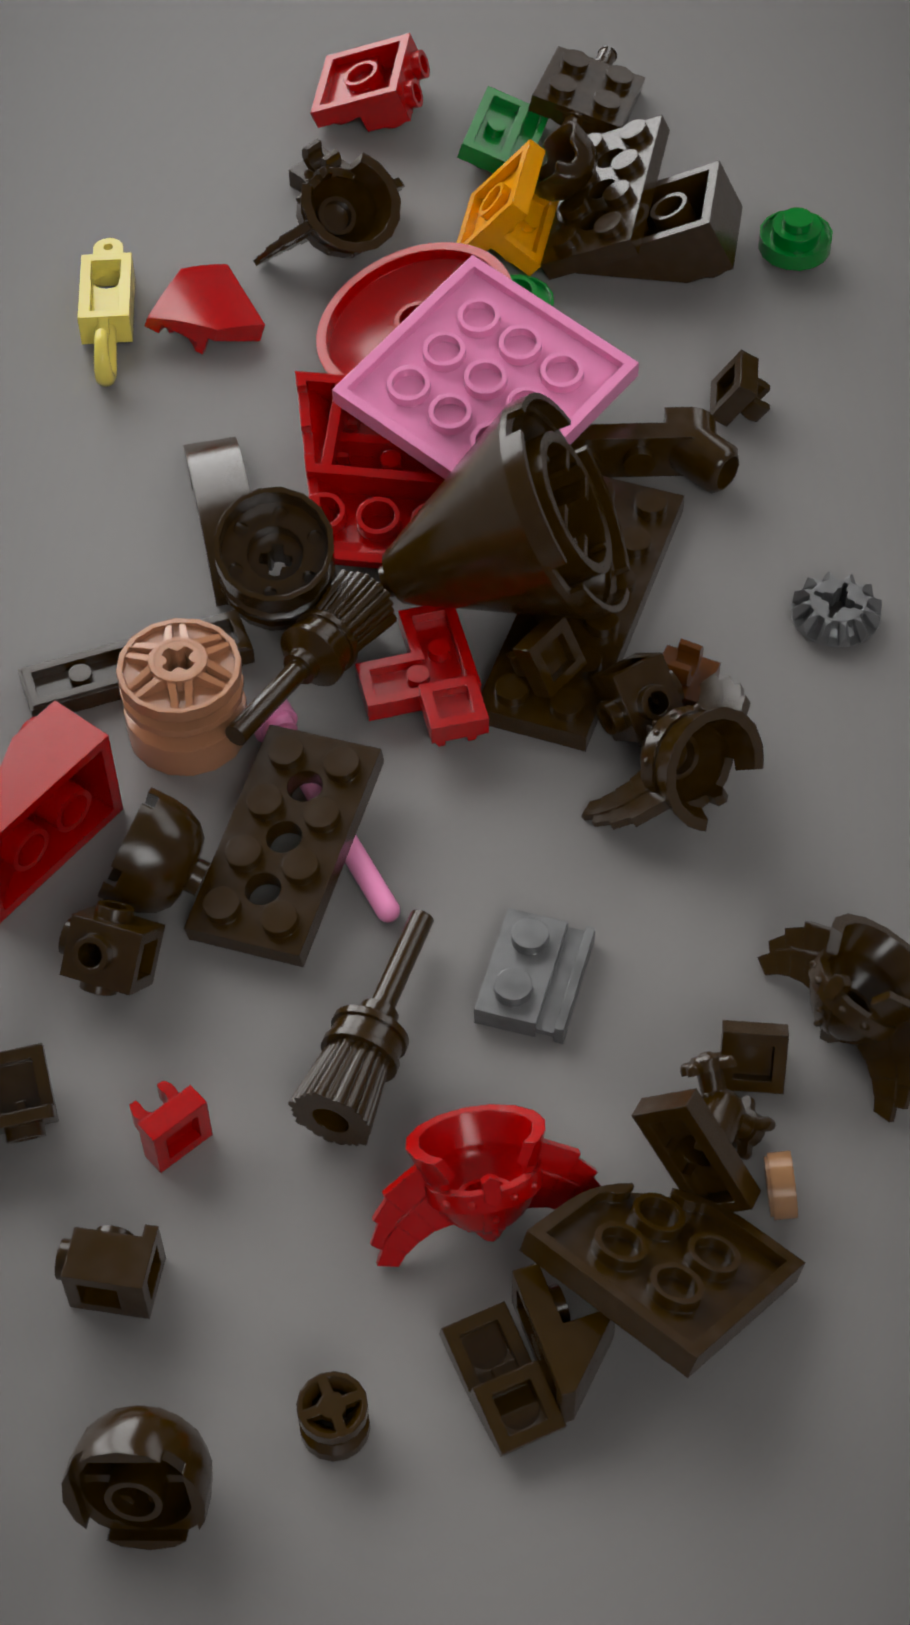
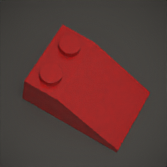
(53, 799)

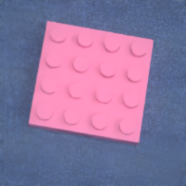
(470, 355)

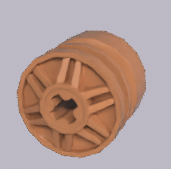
(180, 695)

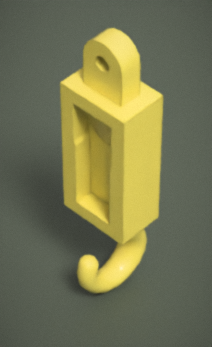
(106, 314)

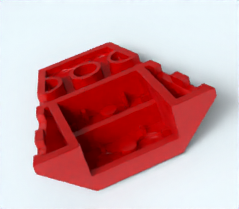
(357, 475)

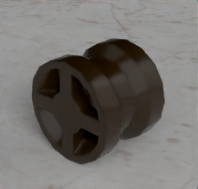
(331, 1398)

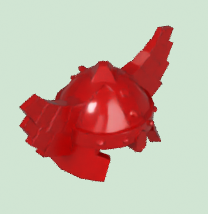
(475, 1172)

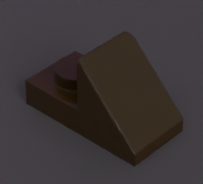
(564, 1348)

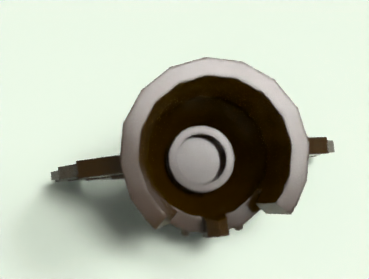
(343, 211)
(686, 760)
(856, 994)

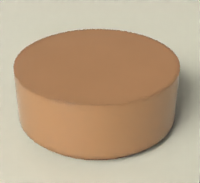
(780, 1185)

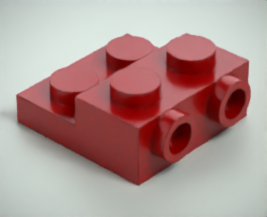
(372, 83)

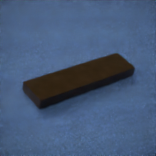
(90, 675)

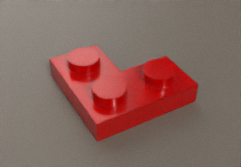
(434, 653)

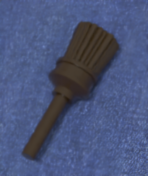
(321, 645)
(361, 1051)

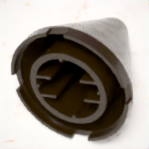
(515, 527)

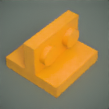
(509, 214)

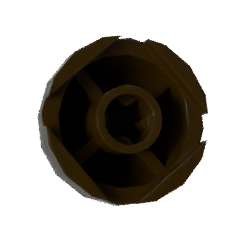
(158, 856)
(140, 1477)

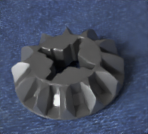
(850, 625)

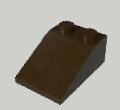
(687, 231)

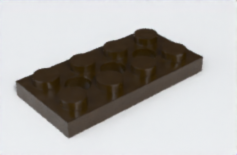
(612, 210)
(305, 874)

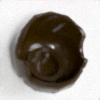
(568, 164)

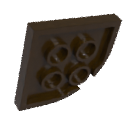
(664, 1267)

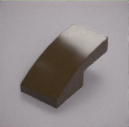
(502, 1379)

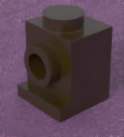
(111, 1269)

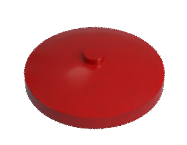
(384, 296)

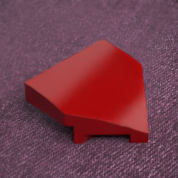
(206, 305)

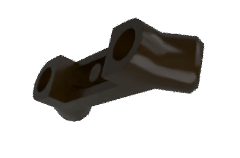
(679, 446)

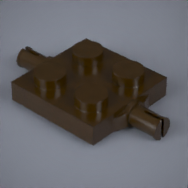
(587, 90)

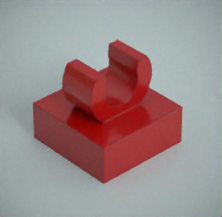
(453, 709)
(174, 1126)

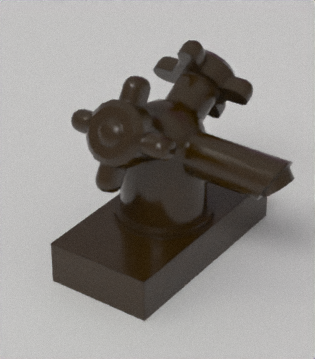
(697, 1134)

